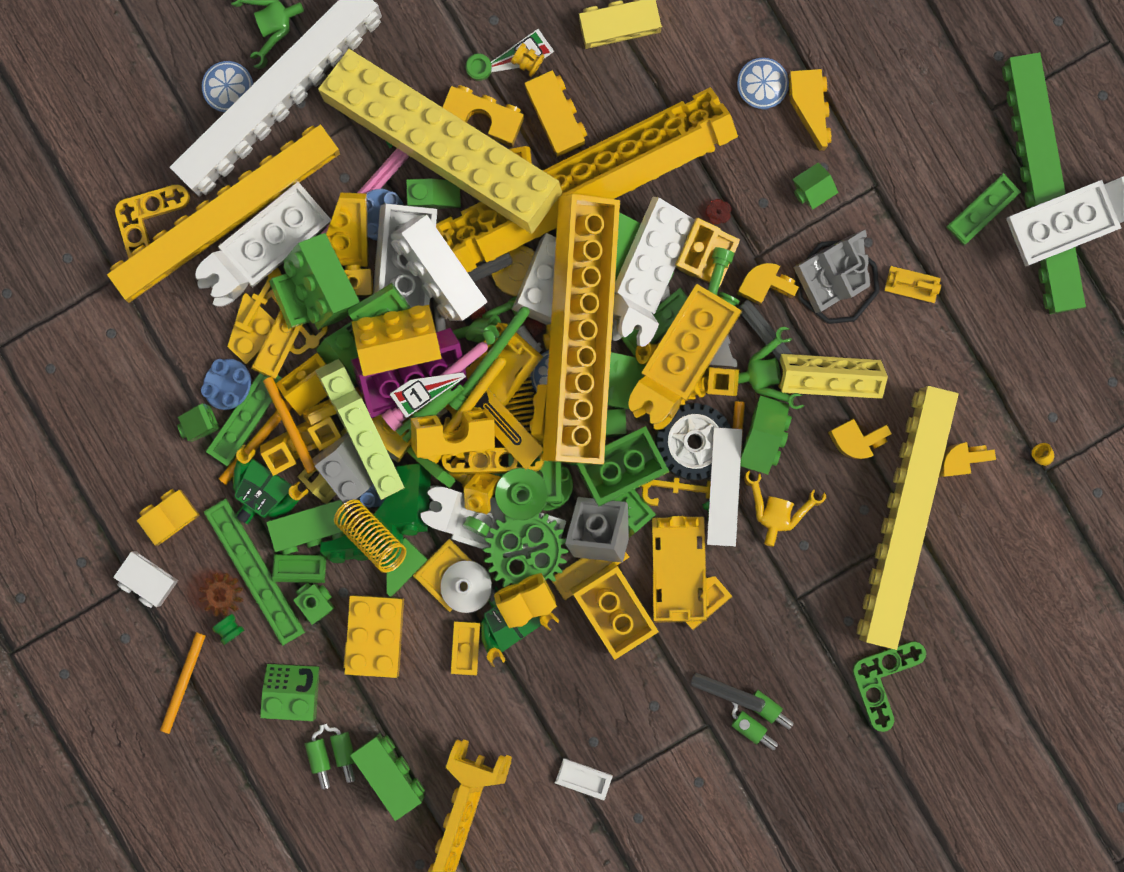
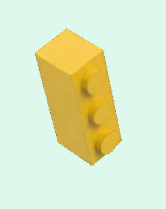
(555, 113)

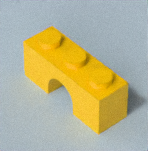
(505, 120)
(474, 435)
(281, 453)

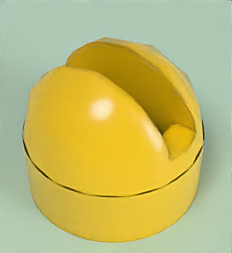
(1040, 454)

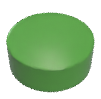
(478, 67)
(476, 526)

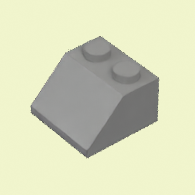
(343, 469)
(599, 531)

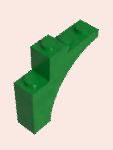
(397, 513)

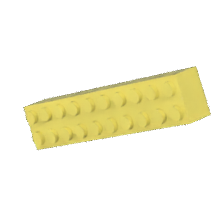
(440, 141)
(907, 517)

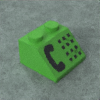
(290, 692)

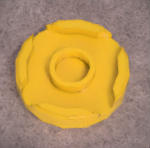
(511, 277)

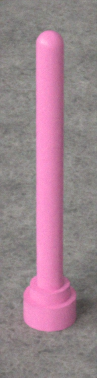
(395, 417)

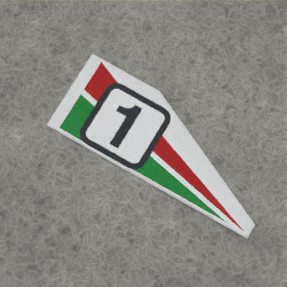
(534, 40)
(421, 391)

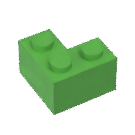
(766, 435)

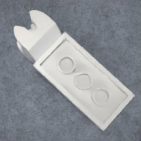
(1068, 220)
(261, 245)
(648, 270)
(449, 514)

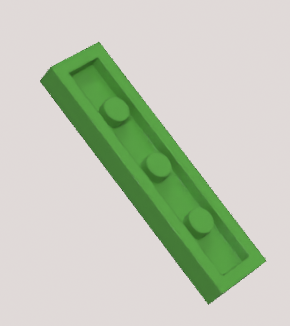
(242, 422)

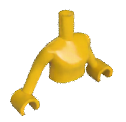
(778, 511)

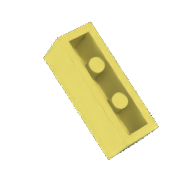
(619, 22)

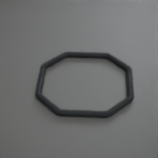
(861, 309)

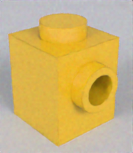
(360, 280)

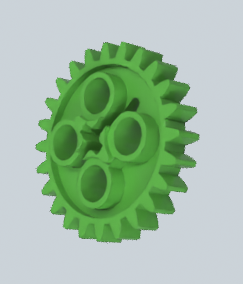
(521, 529)

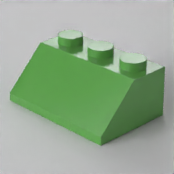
(626, 466)

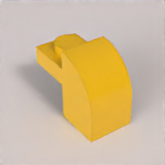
(761, 279)
(722, 381)
(853, 444)

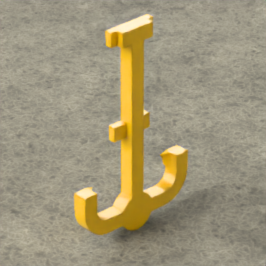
(259, 299)
(311, 340)
(673, 485)

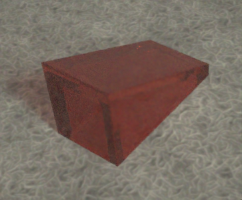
(534, 327)

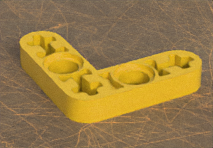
(141, 213)

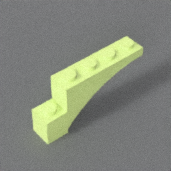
(360, 428)

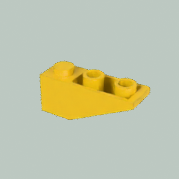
(807, 99)

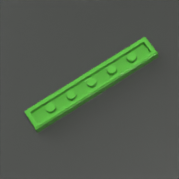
(254, 572)

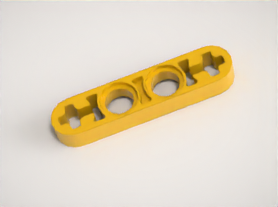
(492, 465)

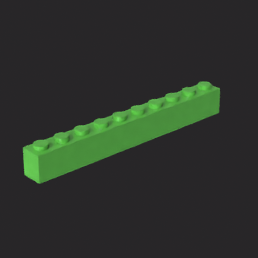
(1041, 172)

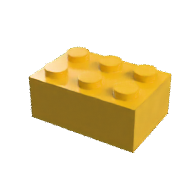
(396, 340)
(614, 610)
(374, 636)

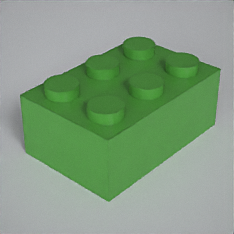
(320, 281)
(388, 775)

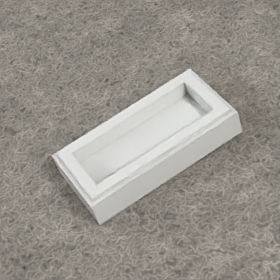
(583, 779)

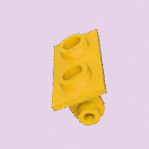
(912, 284)

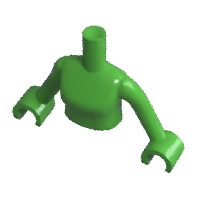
(271, 20)
(485, 328)
(767, 372)

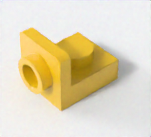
(479, 492)

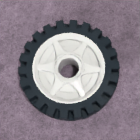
(673, 444)

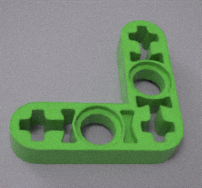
(874, 680)

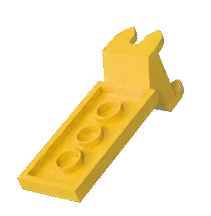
(682, 356)
(465, 798)

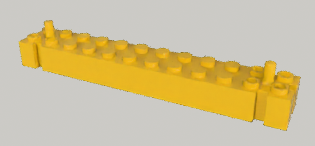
(602, 172)

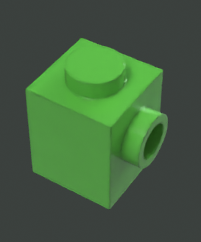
(814, 186)
(314, 602)

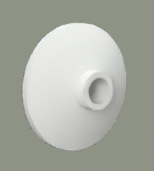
(478, 586)

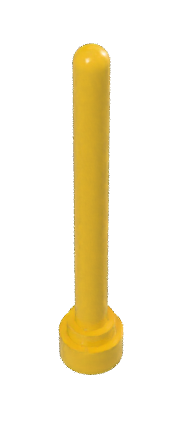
(473, 398)

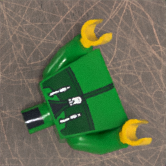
(261, 490)
(497, 634)

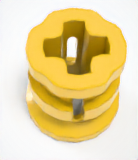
(527, 59)

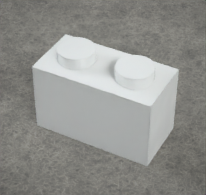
(145, 579)

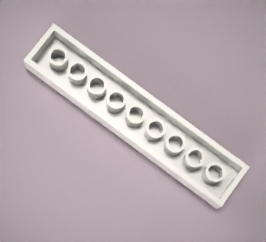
(275, 93)

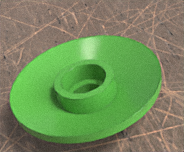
(515, 482)

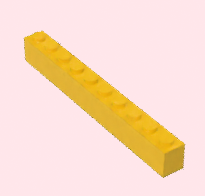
(223, 213)

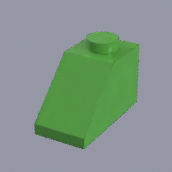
(432, 194)
(198, 423)
(411, 564)

